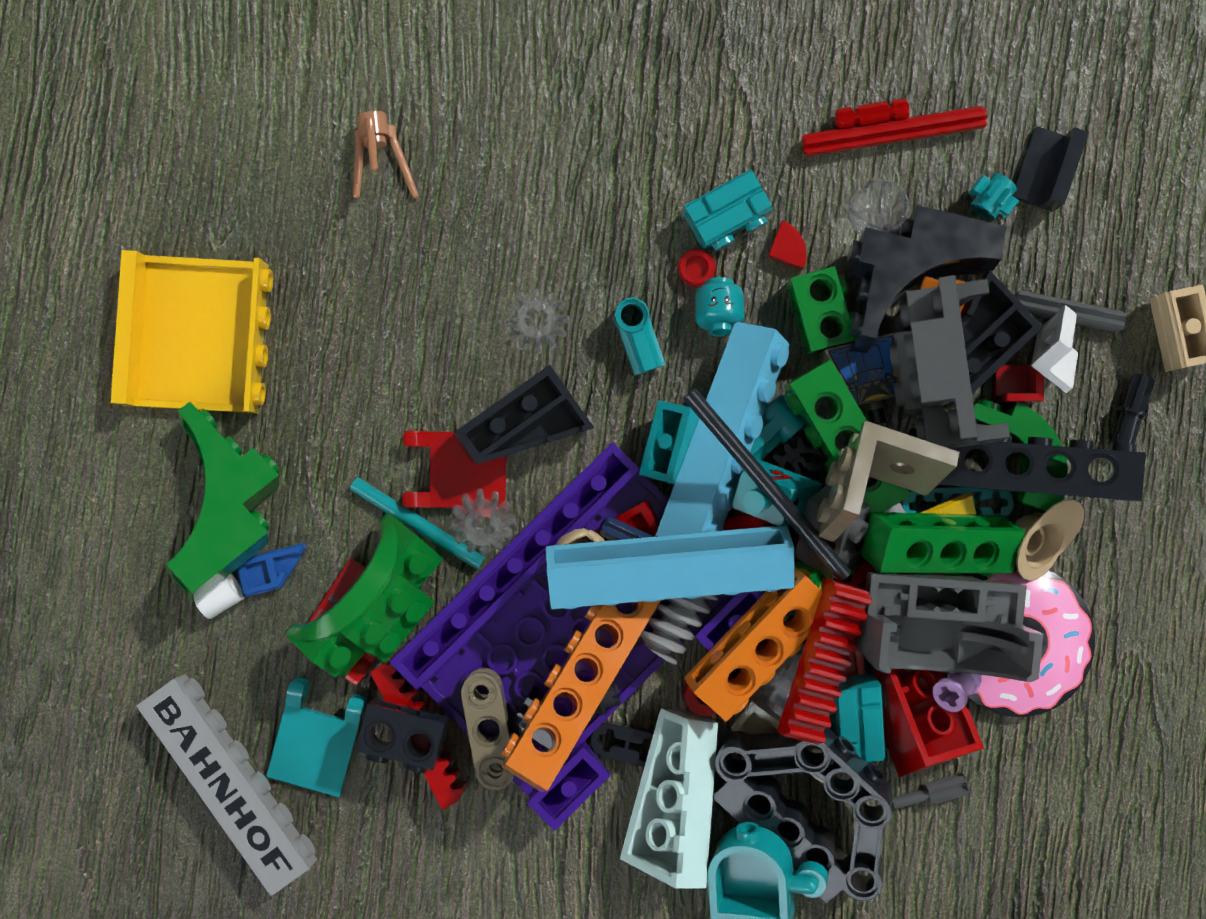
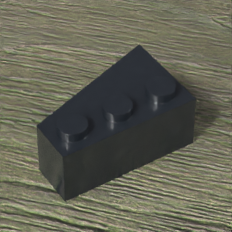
(522, 419)

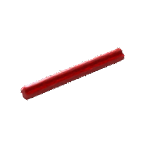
(894, 131)

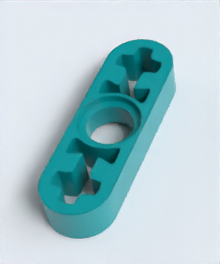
(981, 494)

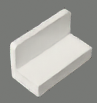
(1054, 350)

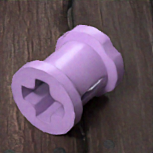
(953, 691)

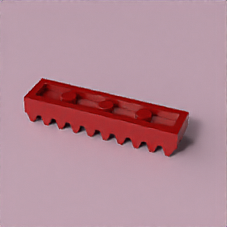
(824, 662)
(442, 778)

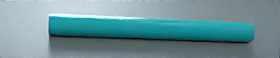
(416, 522)

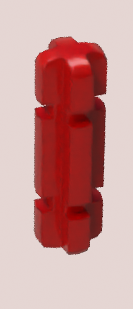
(872, 113)

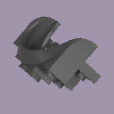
(936, 366)

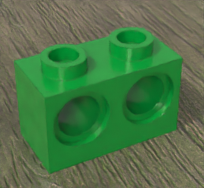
(811, 312)

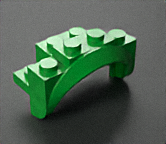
(377, 608)

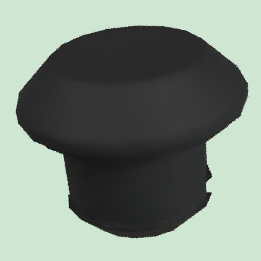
(609, 700)

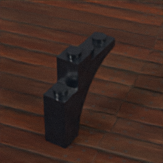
(927, 245)

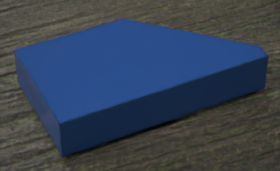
(269, 569)

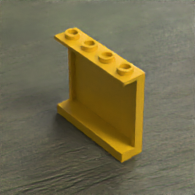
(191, 333)

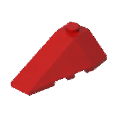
(918, 728)

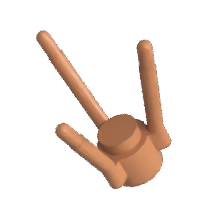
(372, 134)

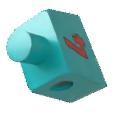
(754, 502)

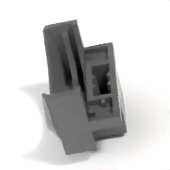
(948, 626)

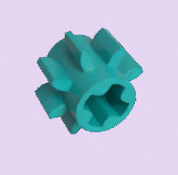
(993, 196)

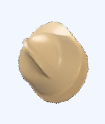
(1047, 537)

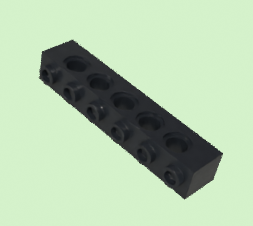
(1123, 485)

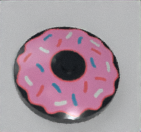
(1066, 654)

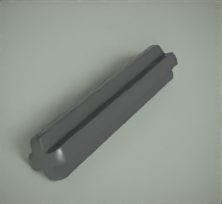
(1087, 314)

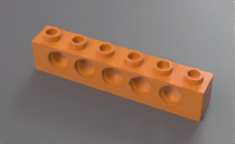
(541, 768)

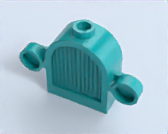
(756, 876)

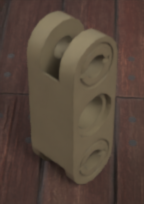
(481, 707)

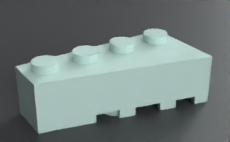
(674, 802)

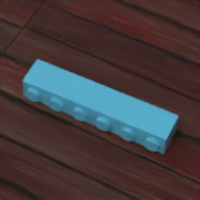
(740, 397)
(670, 567)

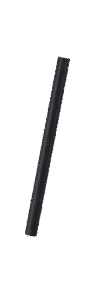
(766, 484)

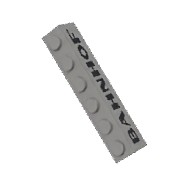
(228, 783)

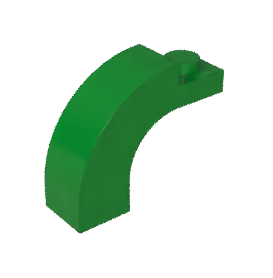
(1025, 423)

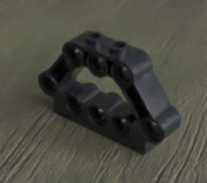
(779, 754)

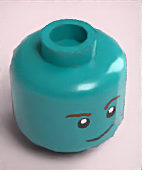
(719, 306)

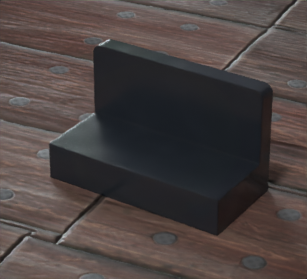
(1049, 167)

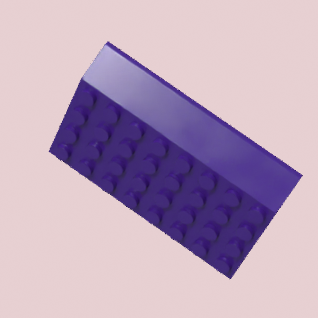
(509, 627)

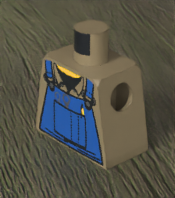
(867, 375)

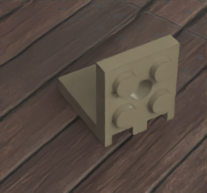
(883, 456)

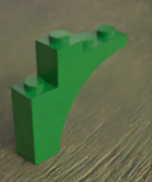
(225, 528)

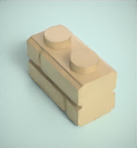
(1181, 327)

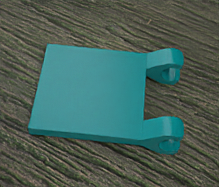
(313, 745)

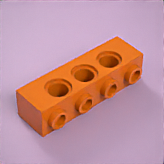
(739, 644)

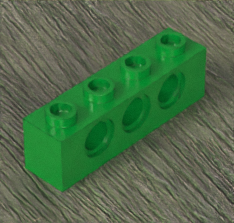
(845, 416)
(941, 543)

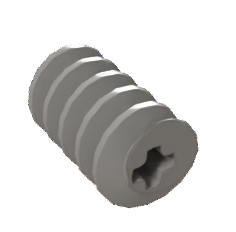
(674, 626)

